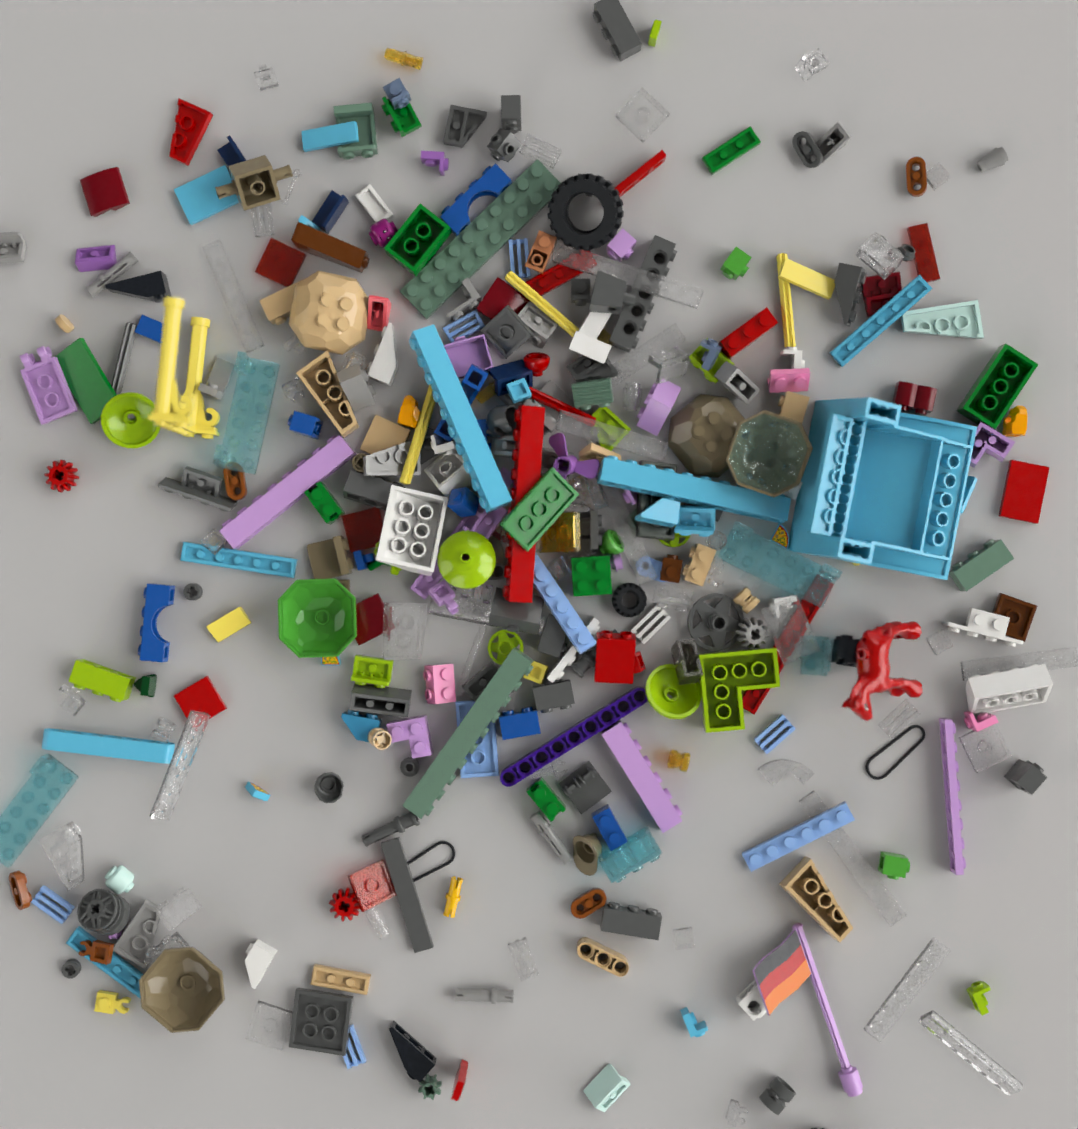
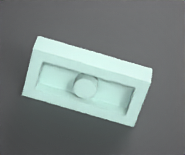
(606, 1088)

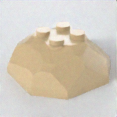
(329, 312)

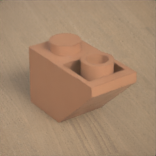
(541, 252)

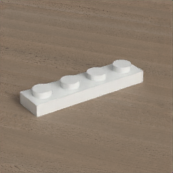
(568, 657)

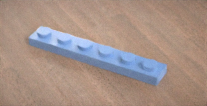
(561, 608)
(798, 836)

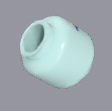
(119, 879)

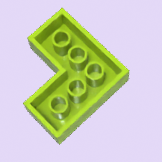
(725, 678)

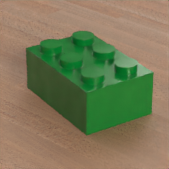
(418, 240)

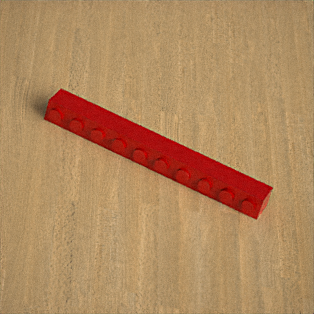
(525, 474)

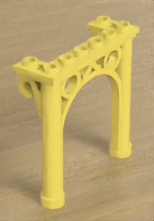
(188, 414)

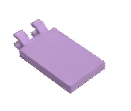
(47, 386)

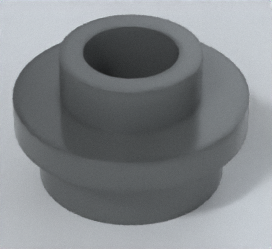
(908, 252)
(413, 762)

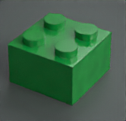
(591, 576)

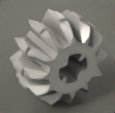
(746, 637)

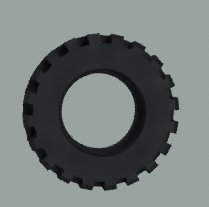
(560, 218)

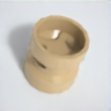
(746, 600)
(383, 740)

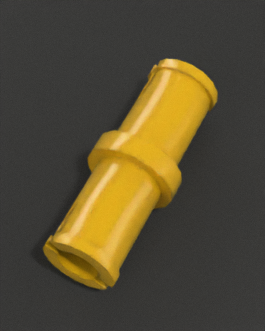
(453, 896)

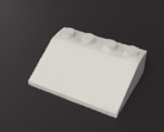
(412, 530)

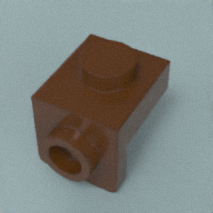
(671, 569)

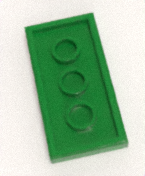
(85, 379)
(539, 509)

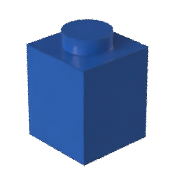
(463, 502)

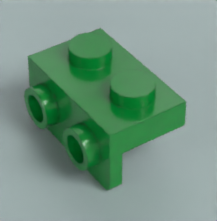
(403, 118)

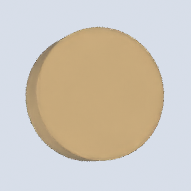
(64, 323)

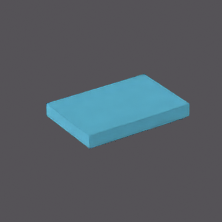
(200, 197)

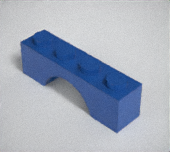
(490, 184)
(471, 385)
(153, 646)

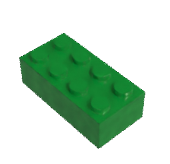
(997, 386)

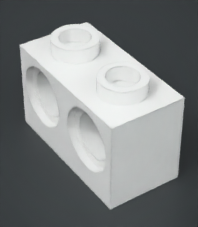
(750, 994)

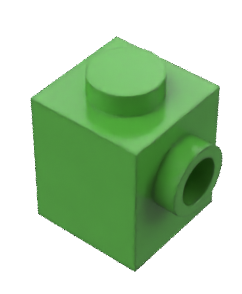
(736, 264)
(893, 865)

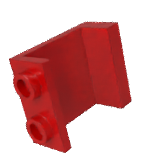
(615, 657)

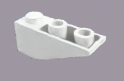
(385, 362)

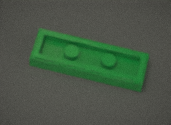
(731, 150)

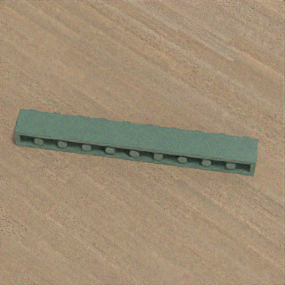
(468, 732)

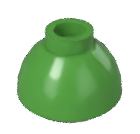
(610, 543)

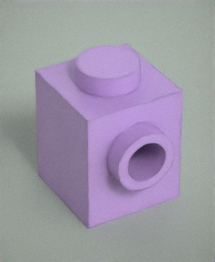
(621, 246)

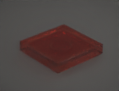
(280, 263)
(363, 529)
(372, 885)

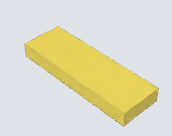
(807, 278)

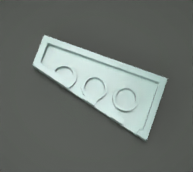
(946, 320)

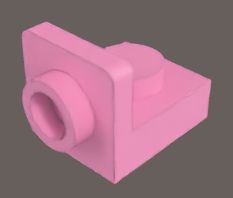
(983, 721)

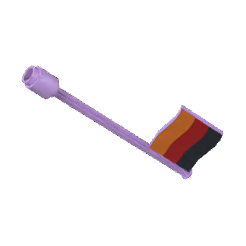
(782, 974)

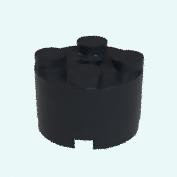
(844, 650)

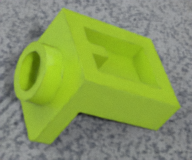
(977, 996)

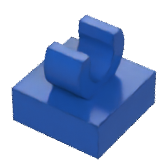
(362, 560)

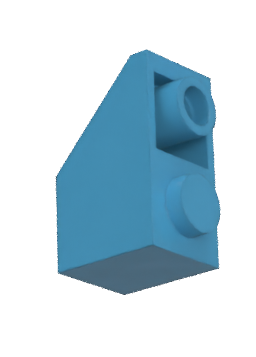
(360, 724)

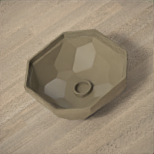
(703, 434)
(182, 989)

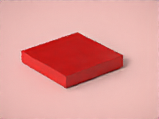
(200, 697)

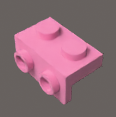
(788, 380)
(439, 683)

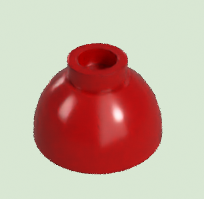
(537, 362)

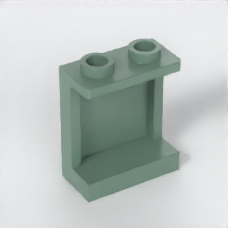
(365, 119)

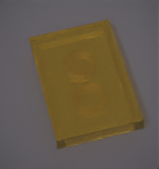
(563, 534)

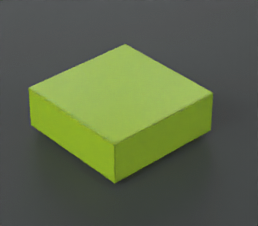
(654, 33)

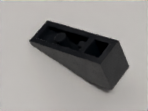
(147, 287)
(414, 1056)

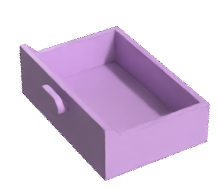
(468, 351)

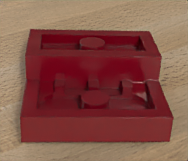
(104, 191)
(878, 291)
(499, 297)
(369, 618)

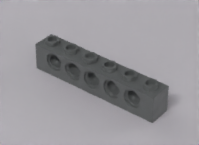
(621, 340)

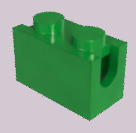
(325, 503)
(546, 799)

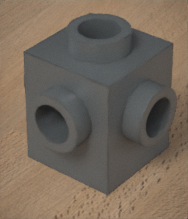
(503, 145)

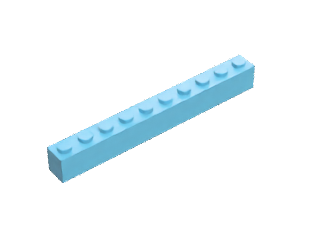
(460, 418)
(692, 490)

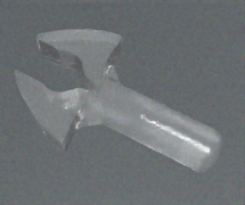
(550, 771)

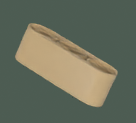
(608, 964)

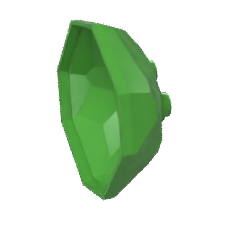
(317, 618)

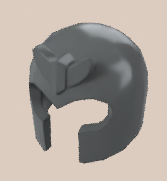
(501, 421)

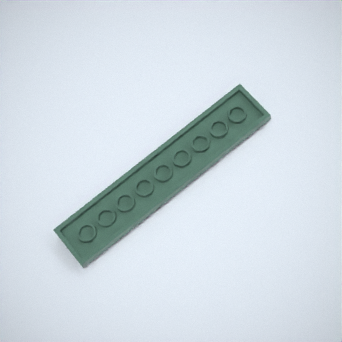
(481, 239)

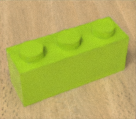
(101, 680)

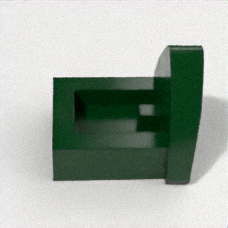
(147, 685)

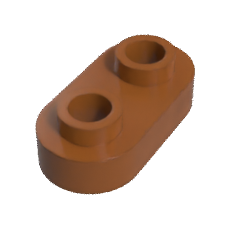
(916, 177)
(233, 482)
(19, 890)
(590, 905)

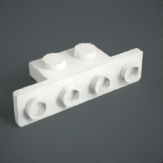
(985, 624)

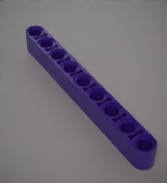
(568, 744)

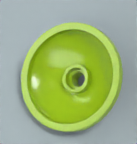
(127, 431)
(467, 573)
(684, 699)

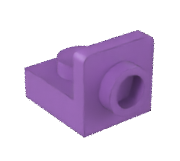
(435, 158)

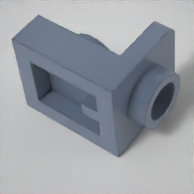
(397, 94)
(709, 357)

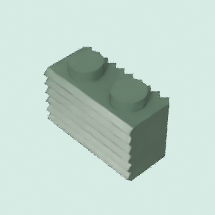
(592, 393)

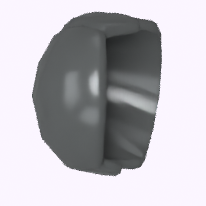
(329, 787)

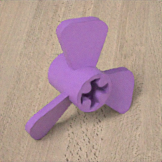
(586, 468)

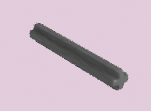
(123, 357)

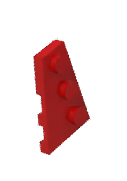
(189, 130)

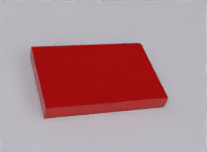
(1024, 491)

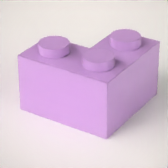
(659, 404)
(990, 442)
(416, 731)

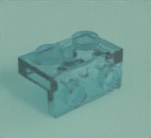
(818, 662)

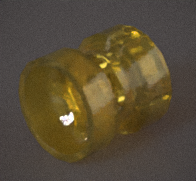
(677, 760)

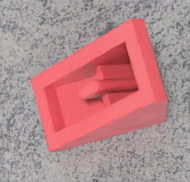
(378, 312)

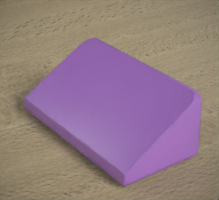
(95, 258)

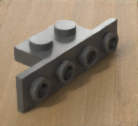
(199, 486)

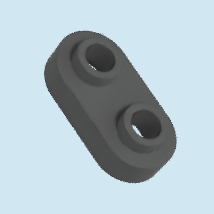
(807, 150)

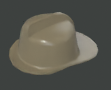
(586, 853)

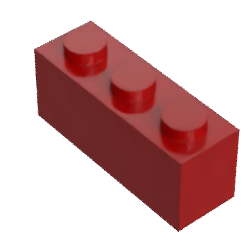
(748, 333)

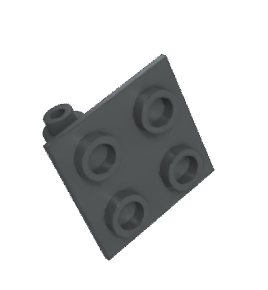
(585, 787)

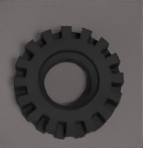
(637, 591)

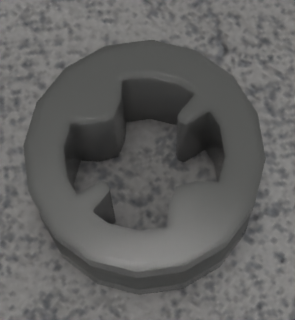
(198, 588)
(66, 971)

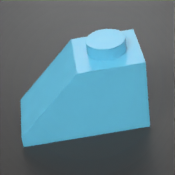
(662, 512)

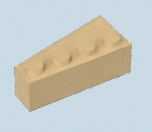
(323, 383)
(812, 894)

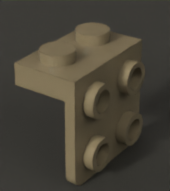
(330, 558)

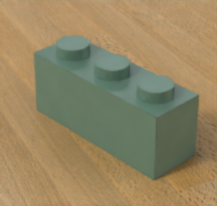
(980, 564)

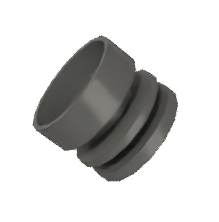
(112, 916)

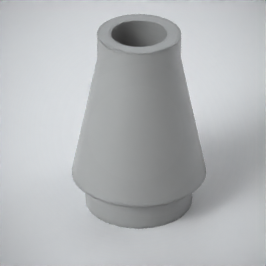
(994, 159)

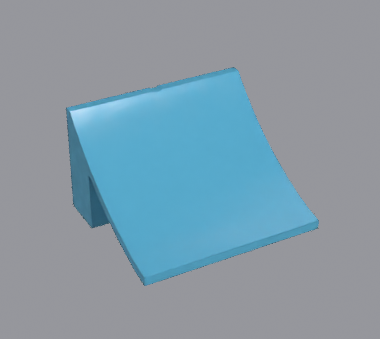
(882, 487)

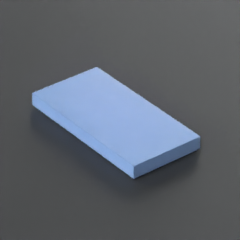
(485, 757)

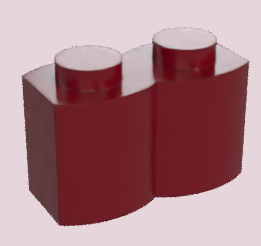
(914, 397)

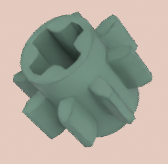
(430, 1093)

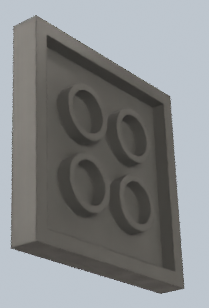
(321, 1021)

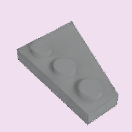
(389, 461)
(139, 934)

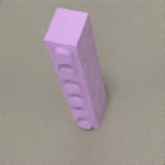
(641, 776)

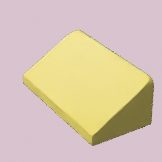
(229, 624)

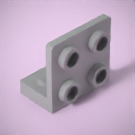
(551, 415)

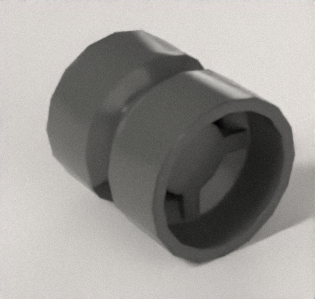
(782, 1090)

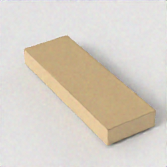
(340, 979)

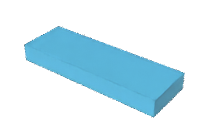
(330, 136)

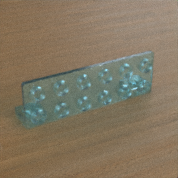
(247, 414)
(779, 565)
(33, 806)

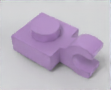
(443, 594)

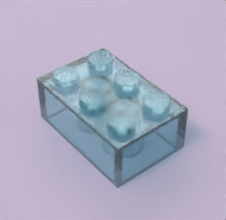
(630, 856)

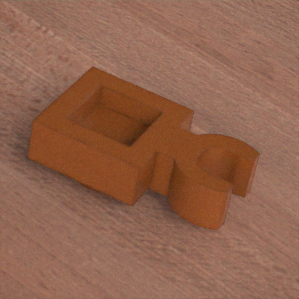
(99, 951)

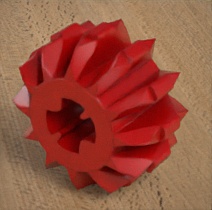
(55, 473)
(342, 910)

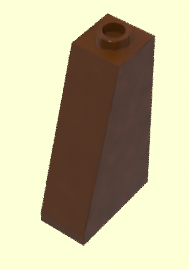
(329, 248)

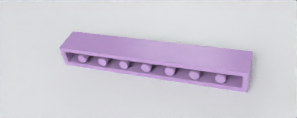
(287, 492)

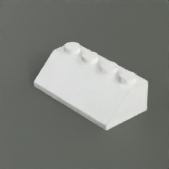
(1008, 689)

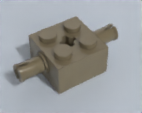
(254, 182)

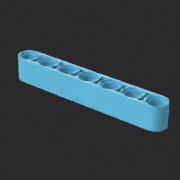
(107, 745)

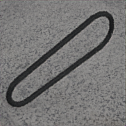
(889, 744)
(437, 868)

